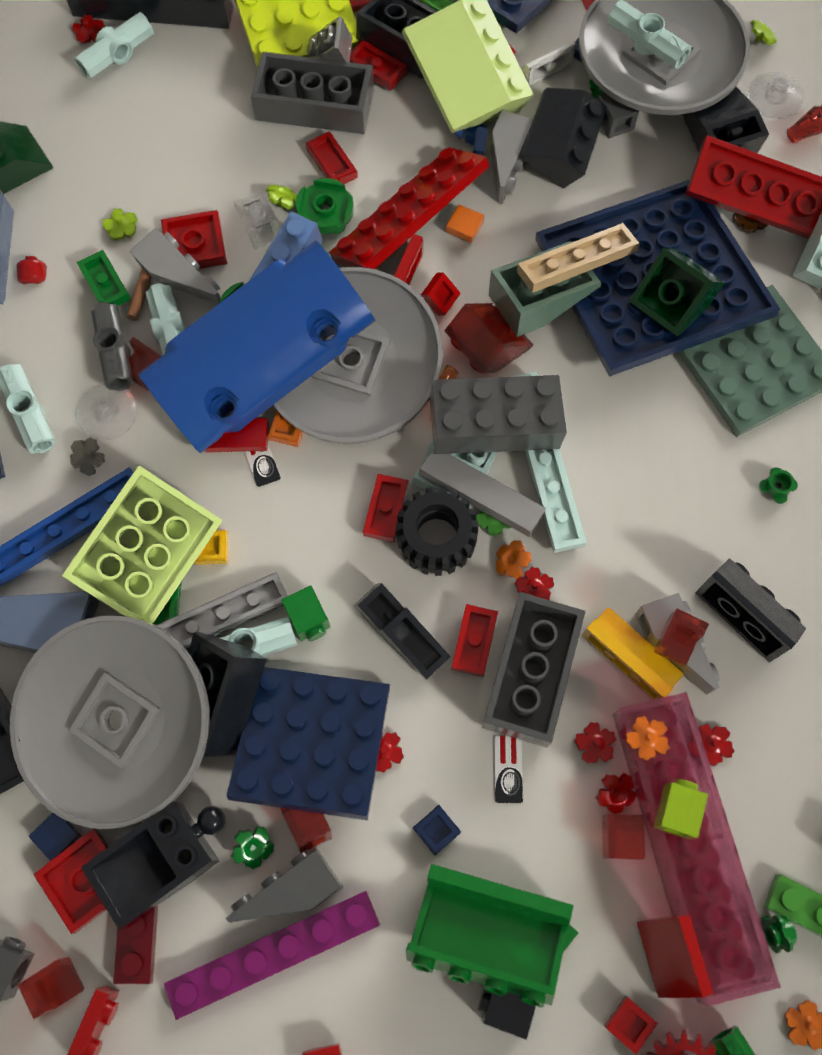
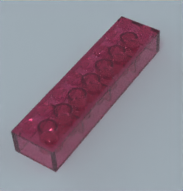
(705, 872)

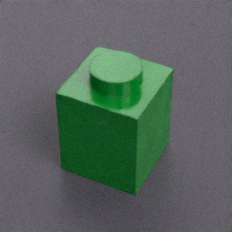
(306, 614)

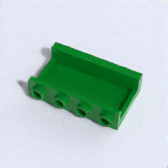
(490, 935)

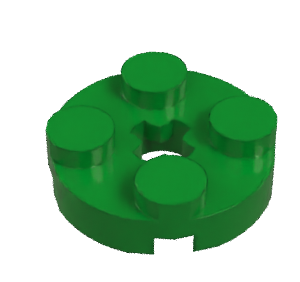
(339, 199)

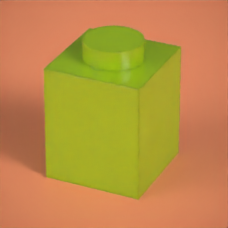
(681, 809)

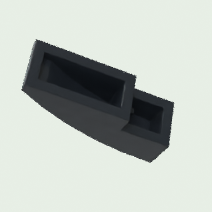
(402, 630)

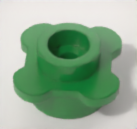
(782, 477)
(779, 933)

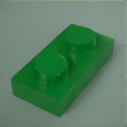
(103, 279)

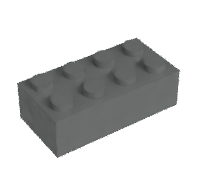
(313, 92)
(497, 414)
(534, 670)

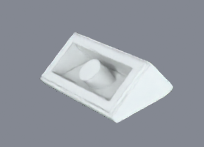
(549, 64)

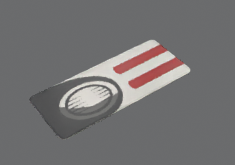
(263, 467)
(508, 770)

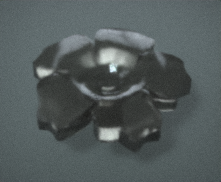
(86, 456)

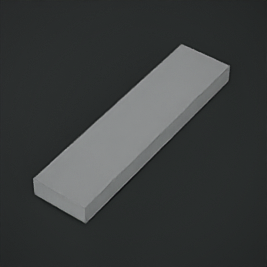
(483, 492)
(228, 610)

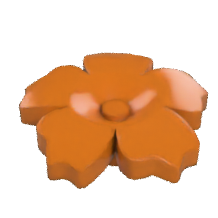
(511, 559)
(648, 738)
(805, 1025)

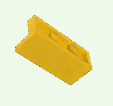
(632, 654)

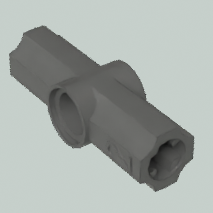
(112, 347)

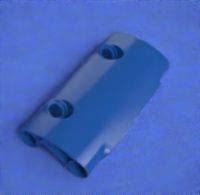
(256, 346)

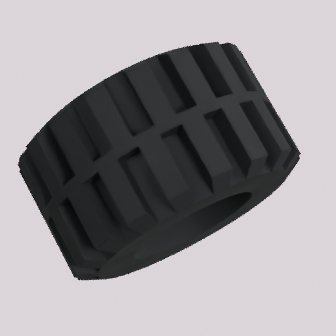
(437, 506)

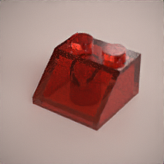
(485, 337)

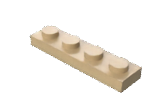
(577, 257)

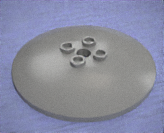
(650, 84)
(389, 382)
(64, 730)

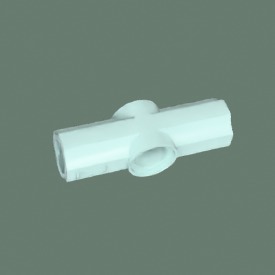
(649, 34)
(114, 45)
(166, 318)
(32, 421)
(267, 637)

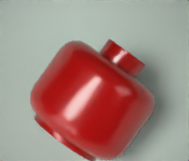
(31, 271)

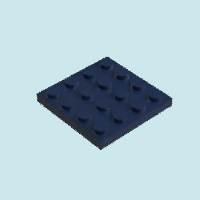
(311, 744)

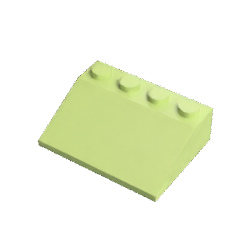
(468, 64)
(142, 547)

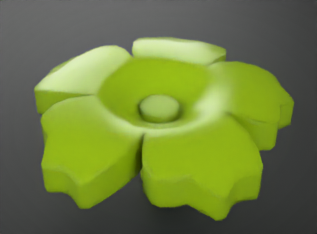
(763, 32)
(282, 196)
(120, 224)

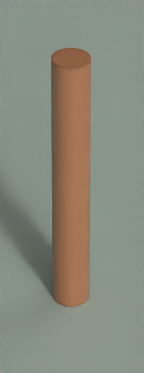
(138, 295)

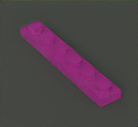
(271, 954)

